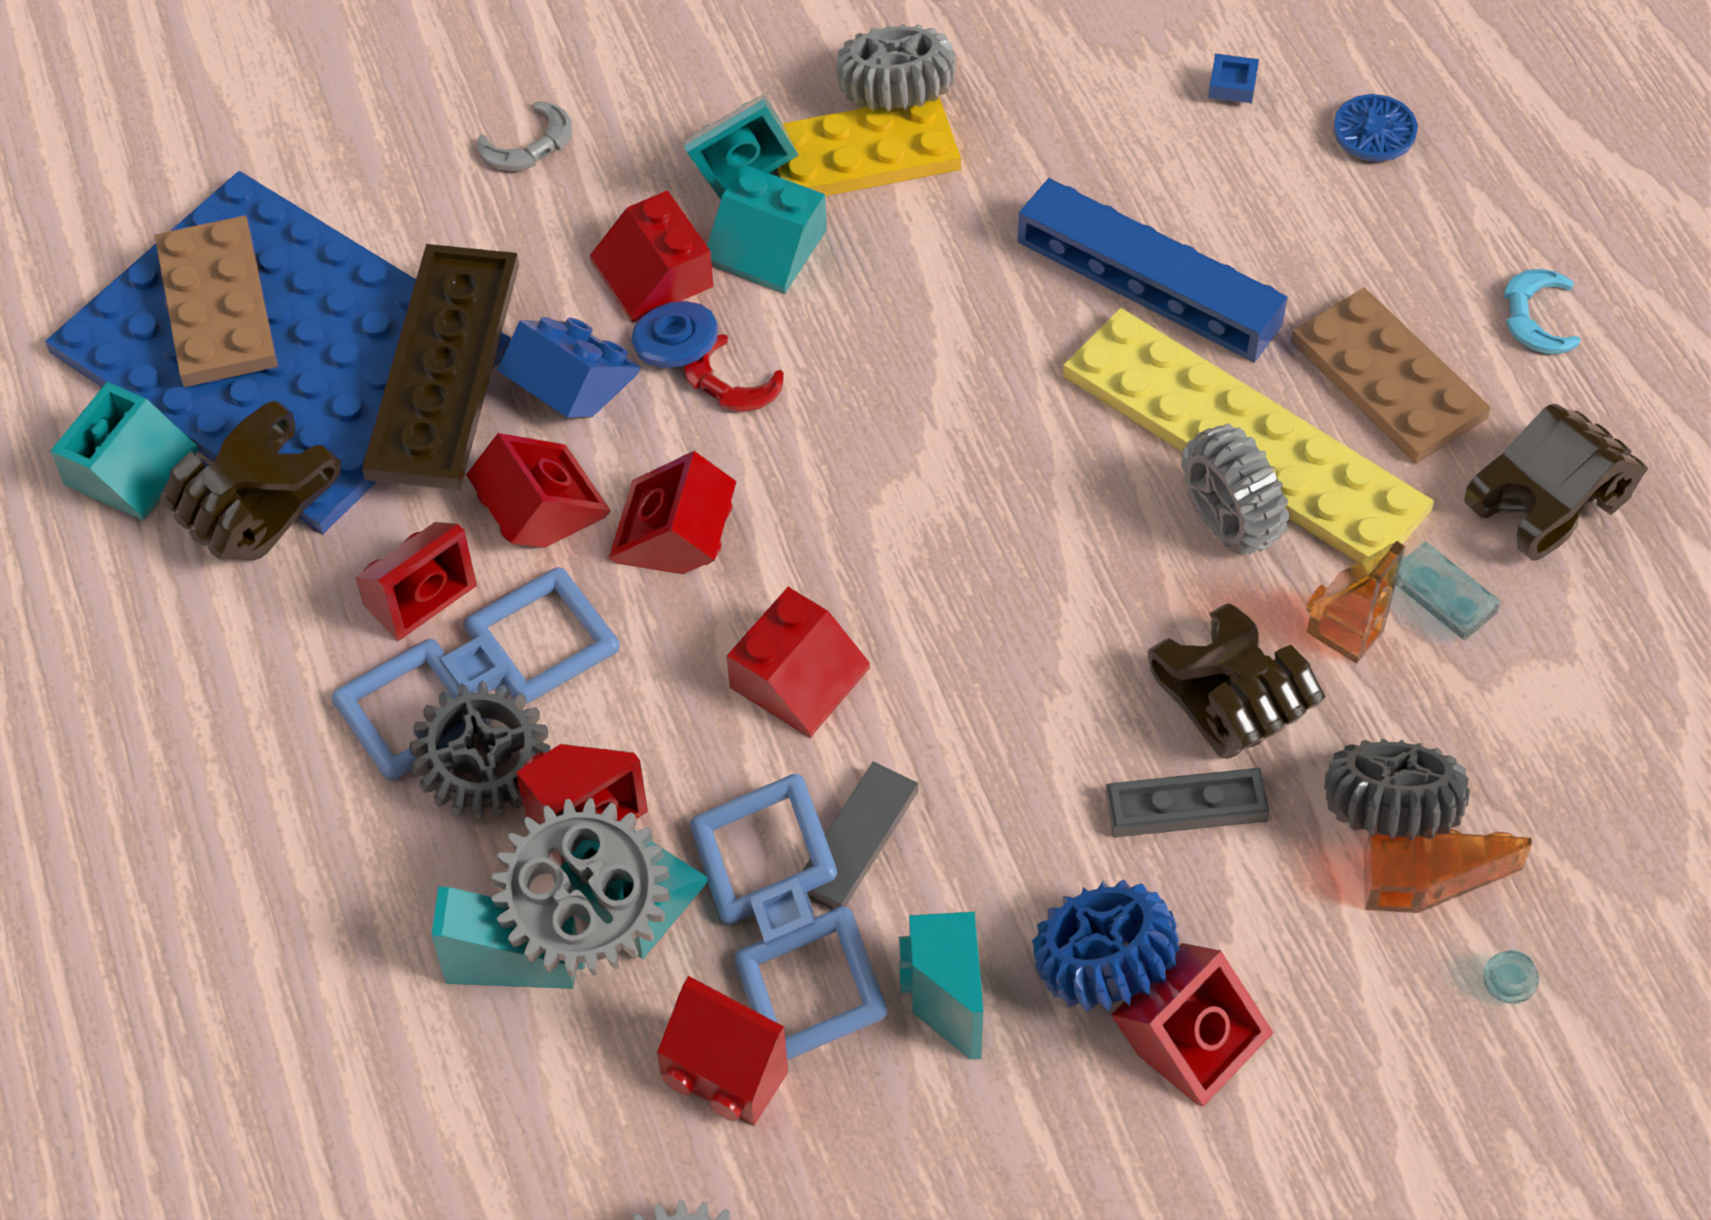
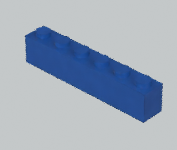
(1152, 269)

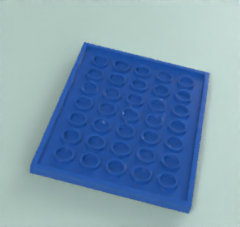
(331, 325)

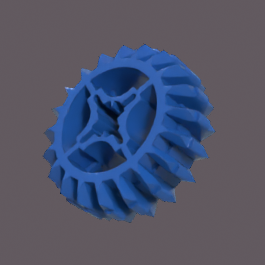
(1106, 945)

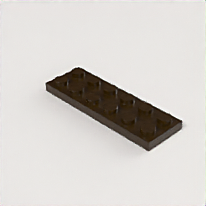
(441, 367)

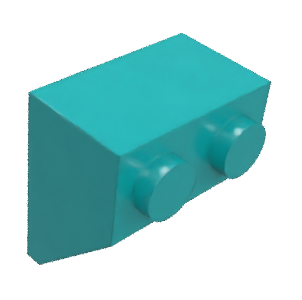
(745, 136)
(766, 228)
(944, 977)

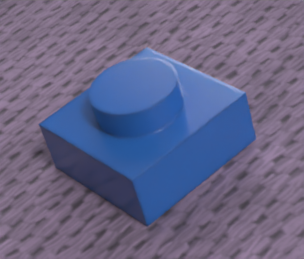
(1233, 78)

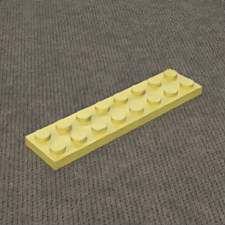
(1182, 394)

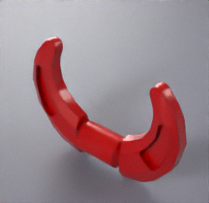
(741, 399)

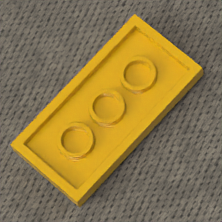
(870, 148)

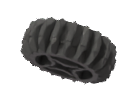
(460, 756)
(1397, 789)

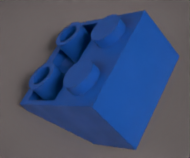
(566, 365)

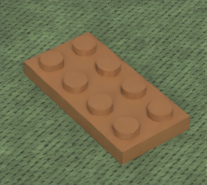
(215, 301)
(1390, 375)

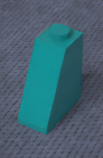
(478, 950)

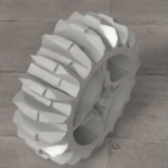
(896, 67)
(1235, 489)

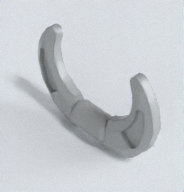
(556, 136)

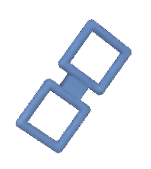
(477, 661)
(786, 912)

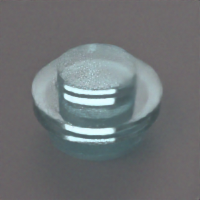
(1511, 977)

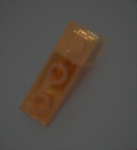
(1428, 872)

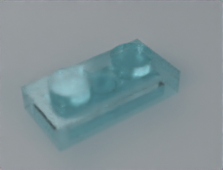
(1446, 591)

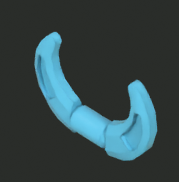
(1526, 330)

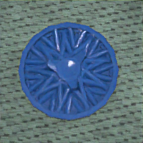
(1375, 127)
(674, 334)

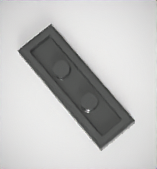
(1187, 802)
(863, 830)

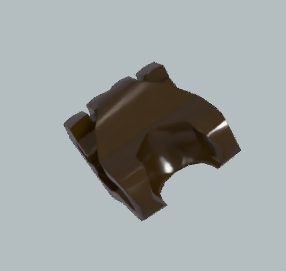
(1552, 474)
(250, 489)
(1232, 686)

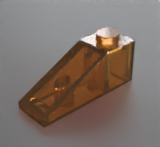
(1356, 603)

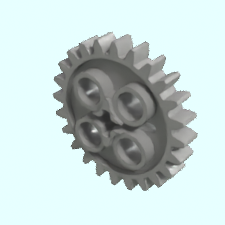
(542, 916)

